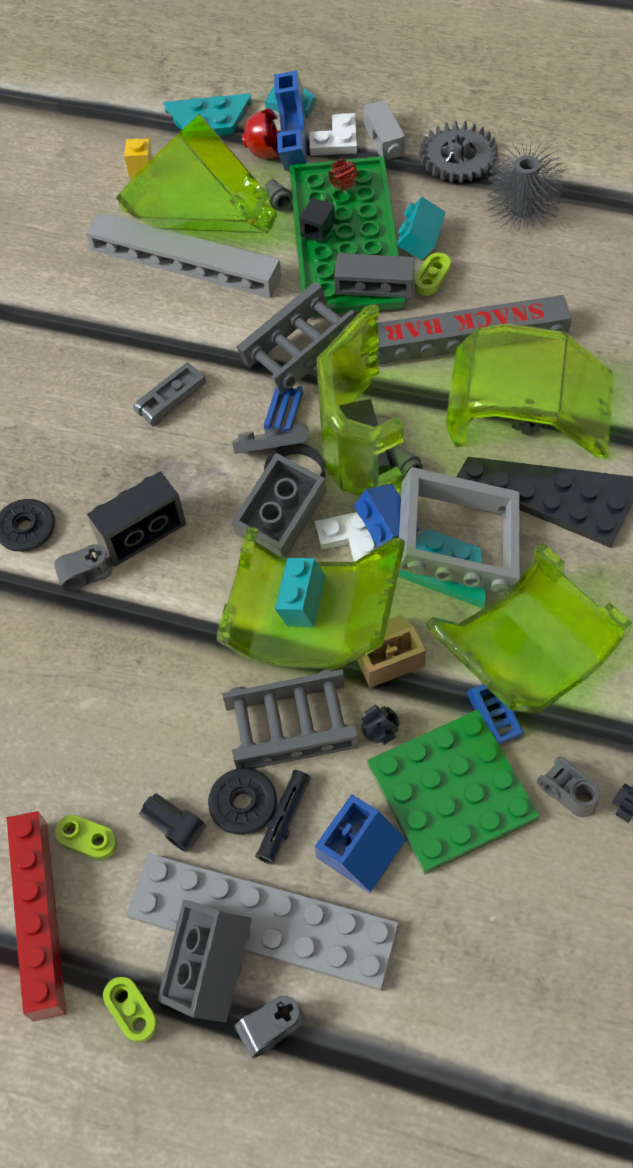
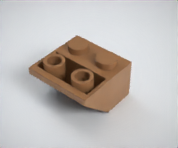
(397, 656)

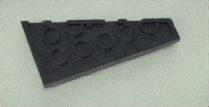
(570, 498)

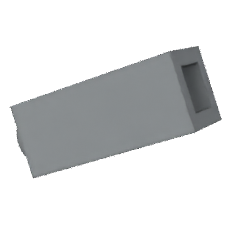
(384, 130)

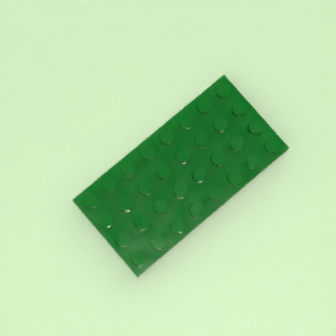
(361, 227)

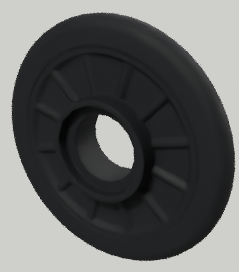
(32, 537)
(248, 819)

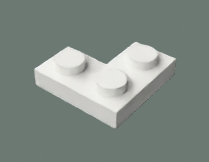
(339, 141)
(343, 531)

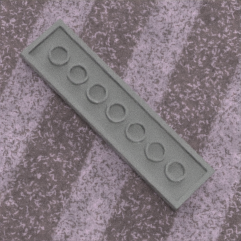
(283, 923)

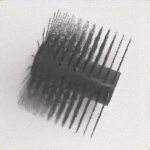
(525, 186)

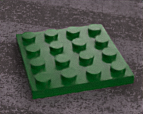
(452, 791)

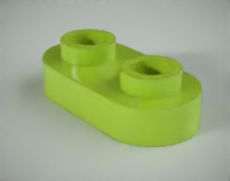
(432, 274)
(84, 837)
(130, 1011)

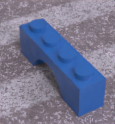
(290, 101)

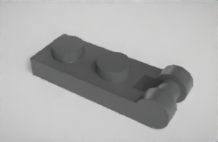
(169, 393)
(272, 438)

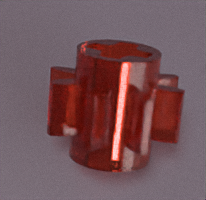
(343, 174)

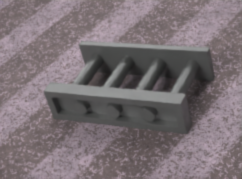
(284, 323)
(284, 749)

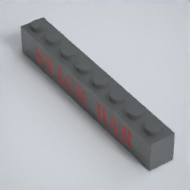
(444, 332)

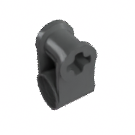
(80, 567)
(566, 782)
(265, 1027)

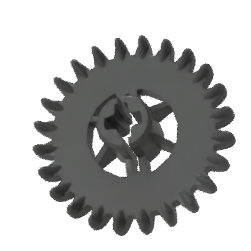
(455, 144)

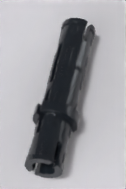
(269, 848)

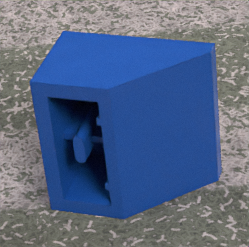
(359, 843)

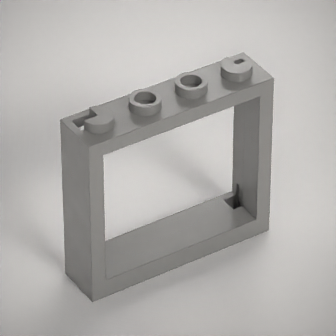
(468, 494)

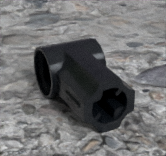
(179, 826)

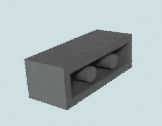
(374, 275)

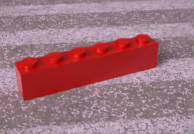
(35, 917)

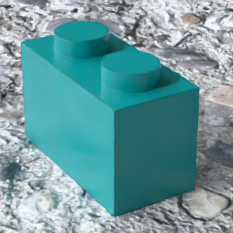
(420, 228)
(300, 592)

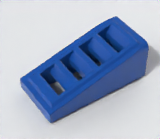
(475, 697)

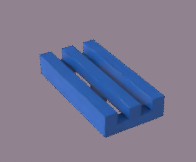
(297, 393)

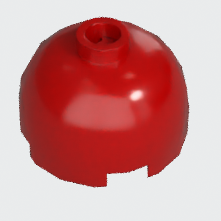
(261, 134)

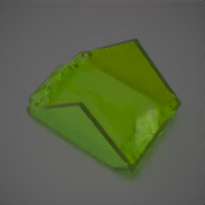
(197, 187)

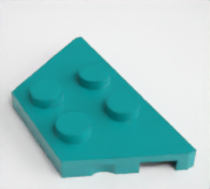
(219, 111)
(445, 545)

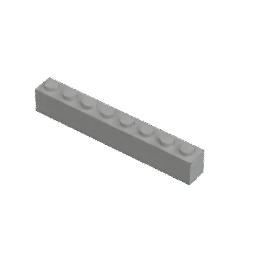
(184, 255)

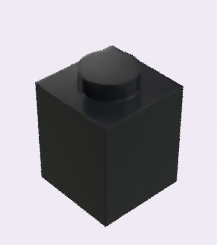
(317, 220)

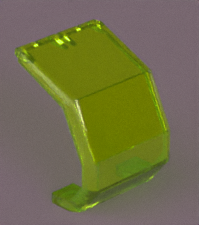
(342, 376)
(533, 379)
(349, 616)
(536, 637)

